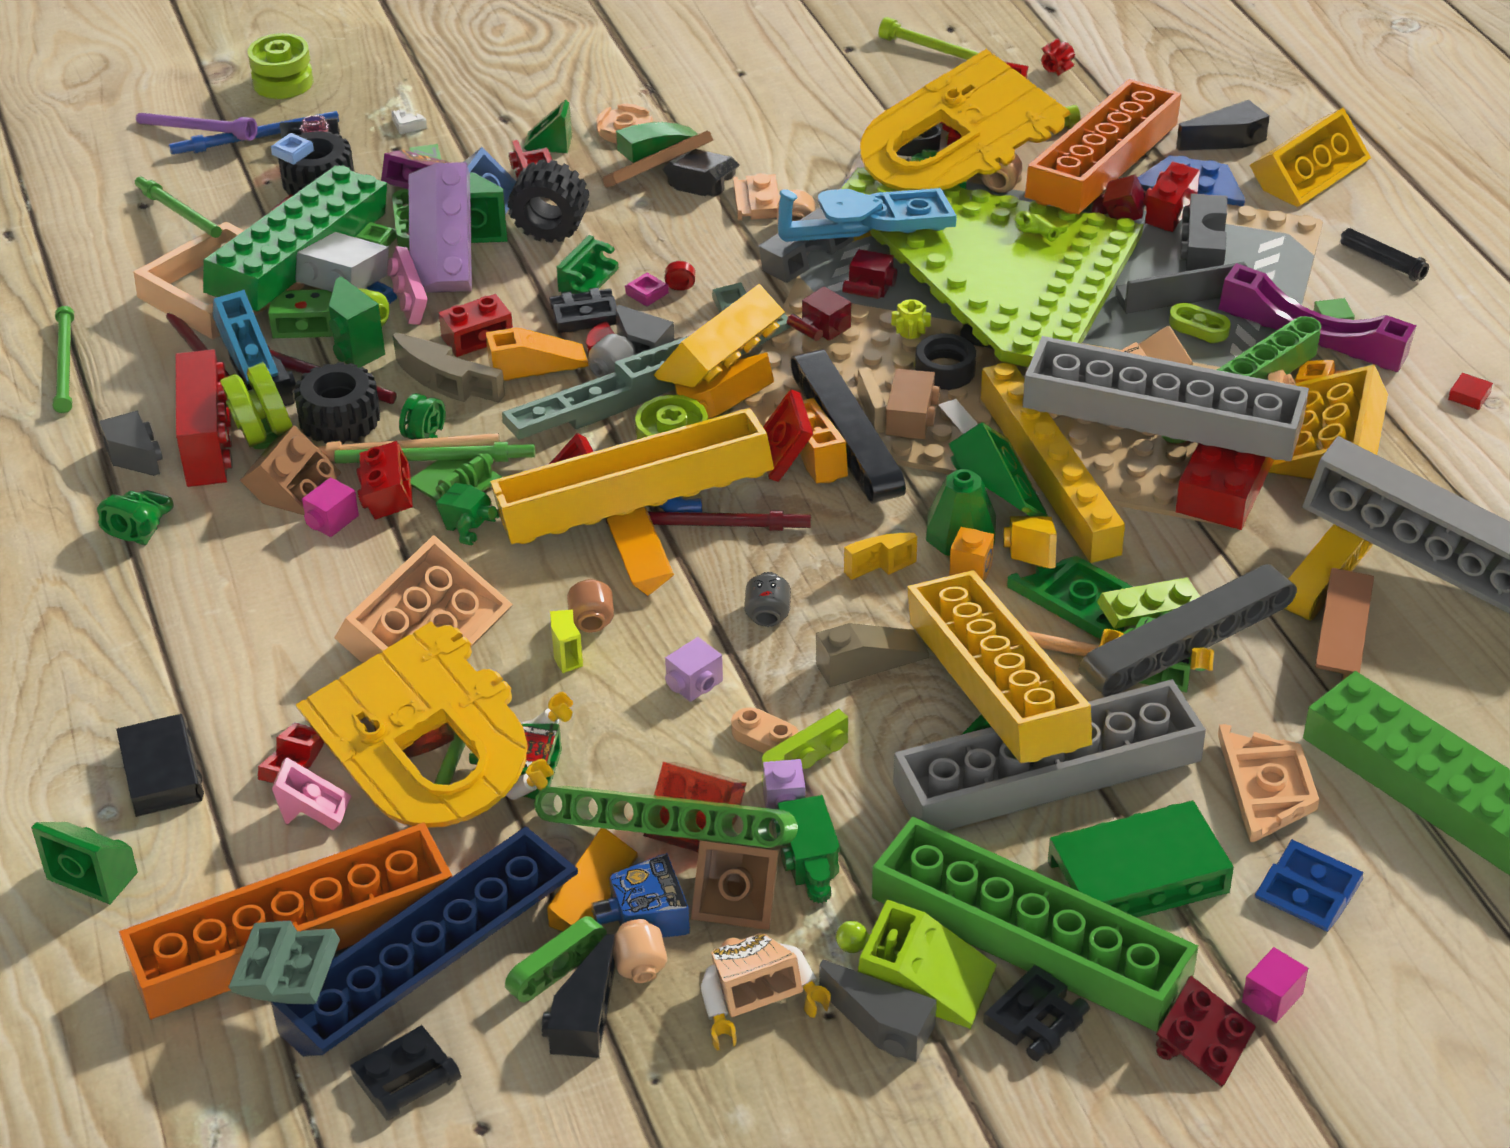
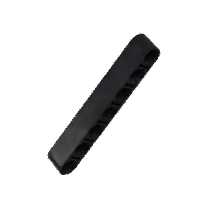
(866, 453)

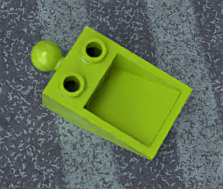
(927, 963)

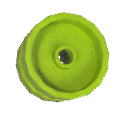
(280, 66)
(256, 404)
(667, 413)

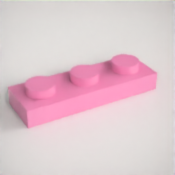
(407, 285)

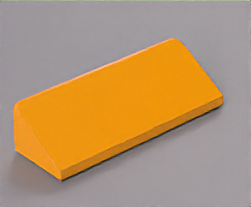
(640, 550)
(599, 861)

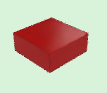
(1470, 391)

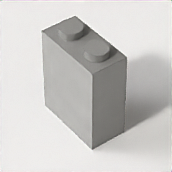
(344, 256)

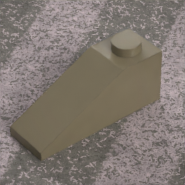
(865, 650)

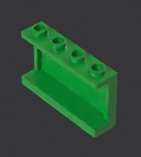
(1145, 860)

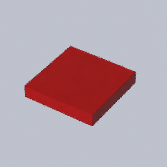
(787, 433)

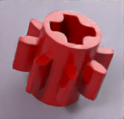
(1058, 57)

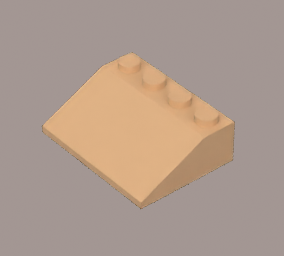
(424, 589)

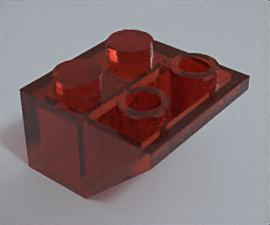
(693, 783)

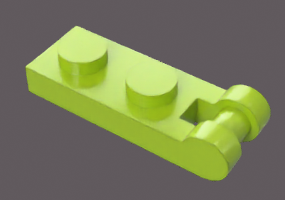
(812, 742)

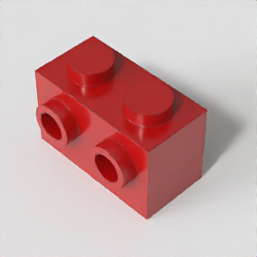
(1169, 195)
(466, 324)
(384, 480)

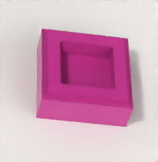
(646, 289)

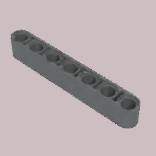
(1190, 626)

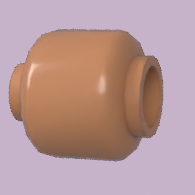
(591, 605)

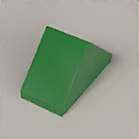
(552, 131)

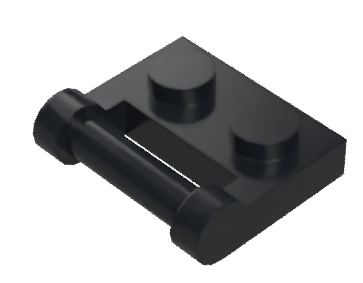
(400, 1064)

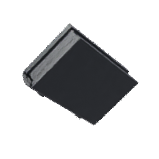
(160, 764)

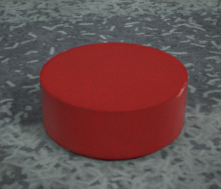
(680, 275)

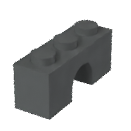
(1204, 231)
(789, 259)

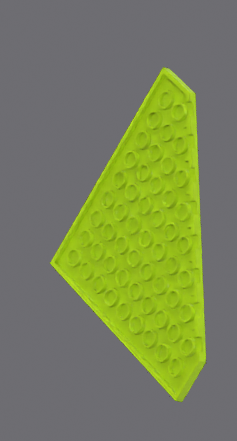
(1012, 281)

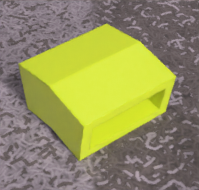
(566, 641)

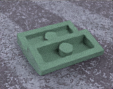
(284, 963)

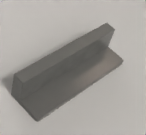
(1173, 289)

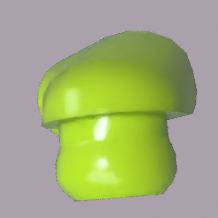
(1036, 224)

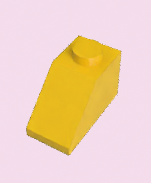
(1031, 540)

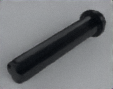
(1414, 267)

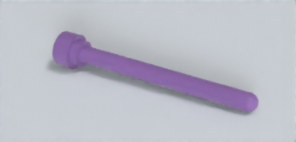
(243, 128)

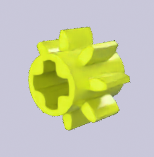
(911, 319)

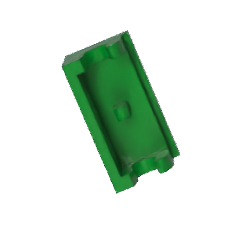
(586, 266)

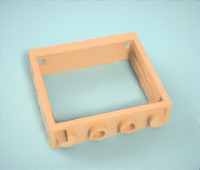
(155, 281)

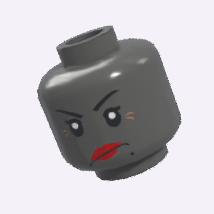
(767, 599)

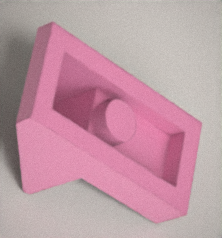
(305, 792)

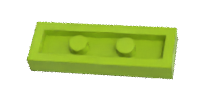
(1128, 605)

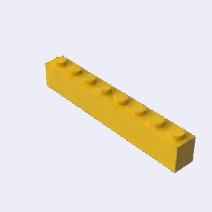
(1053, 465)

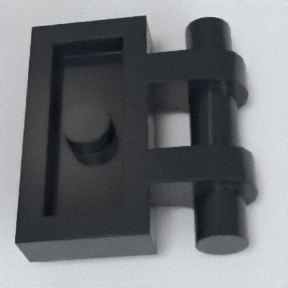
(583, 309)
(1027, 1004)

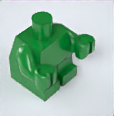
(466, 509)

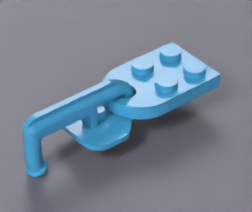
(857, 213)

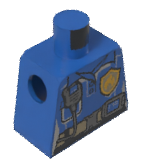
(646, 893)

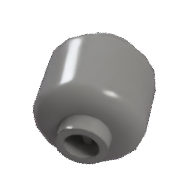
(607, 352)

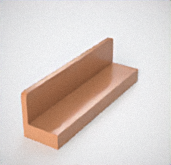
(1344, 622)

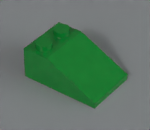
(997, 464)

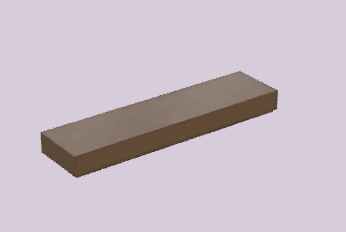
(657, 159)

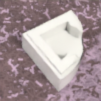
(408, 123)

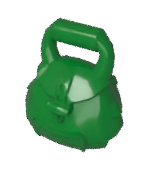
(133, 515)

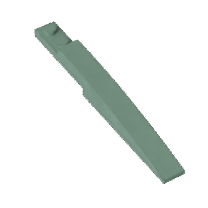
(602, 397)

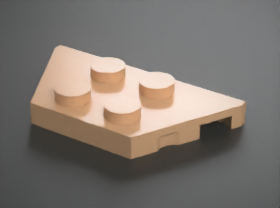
(1268, 781)

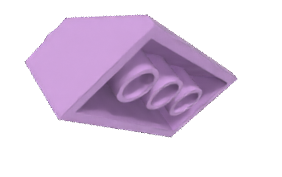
(441, 227)

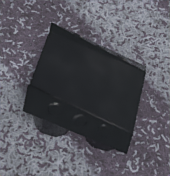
(700, 172)

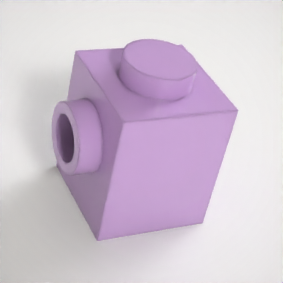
(694, 669)
(782, 782)

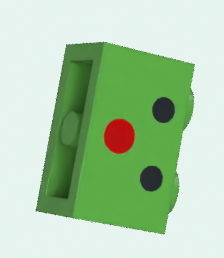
(300, 314)

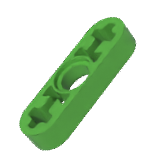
(400, 213)
(554, 959)

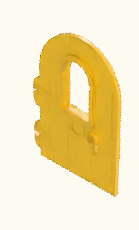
(992, 120)
(405, 695)

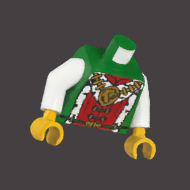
(543, 748)

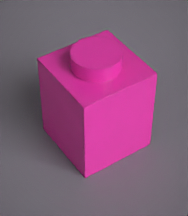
(330, 507)
(1274, 985)

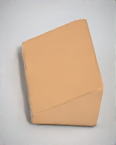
(1165, 346)

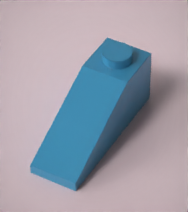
(242, 333)

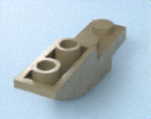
(441, 372)

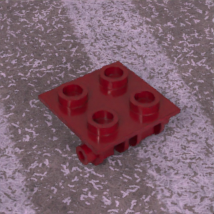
(1204, 1031)

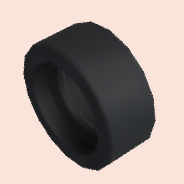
(947, 346)

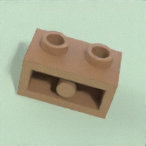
(911, 403)

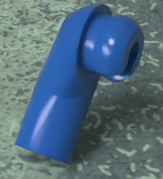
(682, 505)

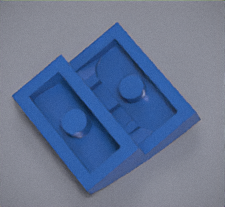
(1310, 885)

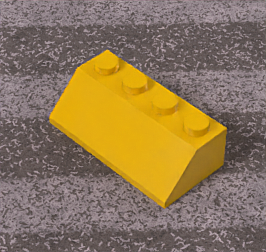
(1311, 159)
(722, 339)

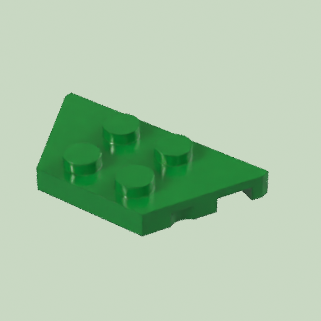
(1070, 592)

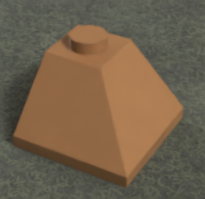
(734, 884)

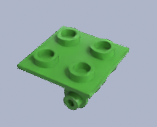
(442, 474)

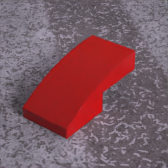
(297, 743)

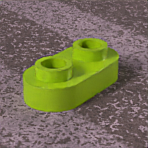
(1199, 322)

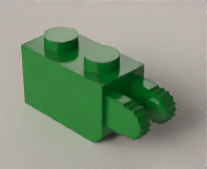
(815, 848)

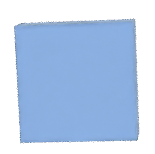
(292, 148)

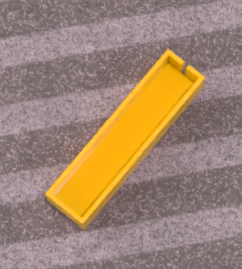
(632, 476)

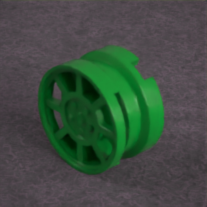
(423, 417)

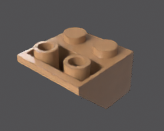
(288, 471)

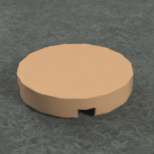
(626, 115)

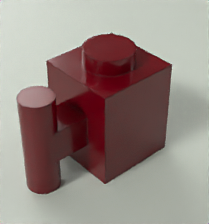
(1122, 199)
(870, 274)
(823, 315)

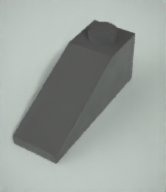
(885, 1013)

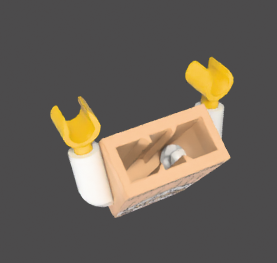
(755, 974)

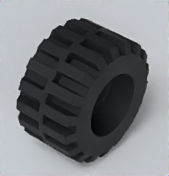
(328, 151)
(556, 184)
(337, 402)

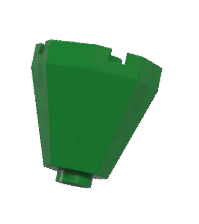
(958, 504)

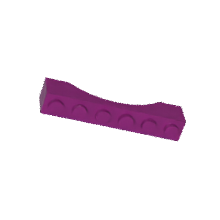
(1375, 340)

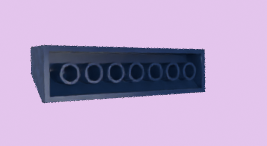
(424, 941)

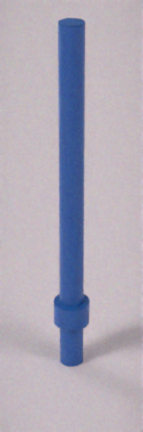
(199, 143)

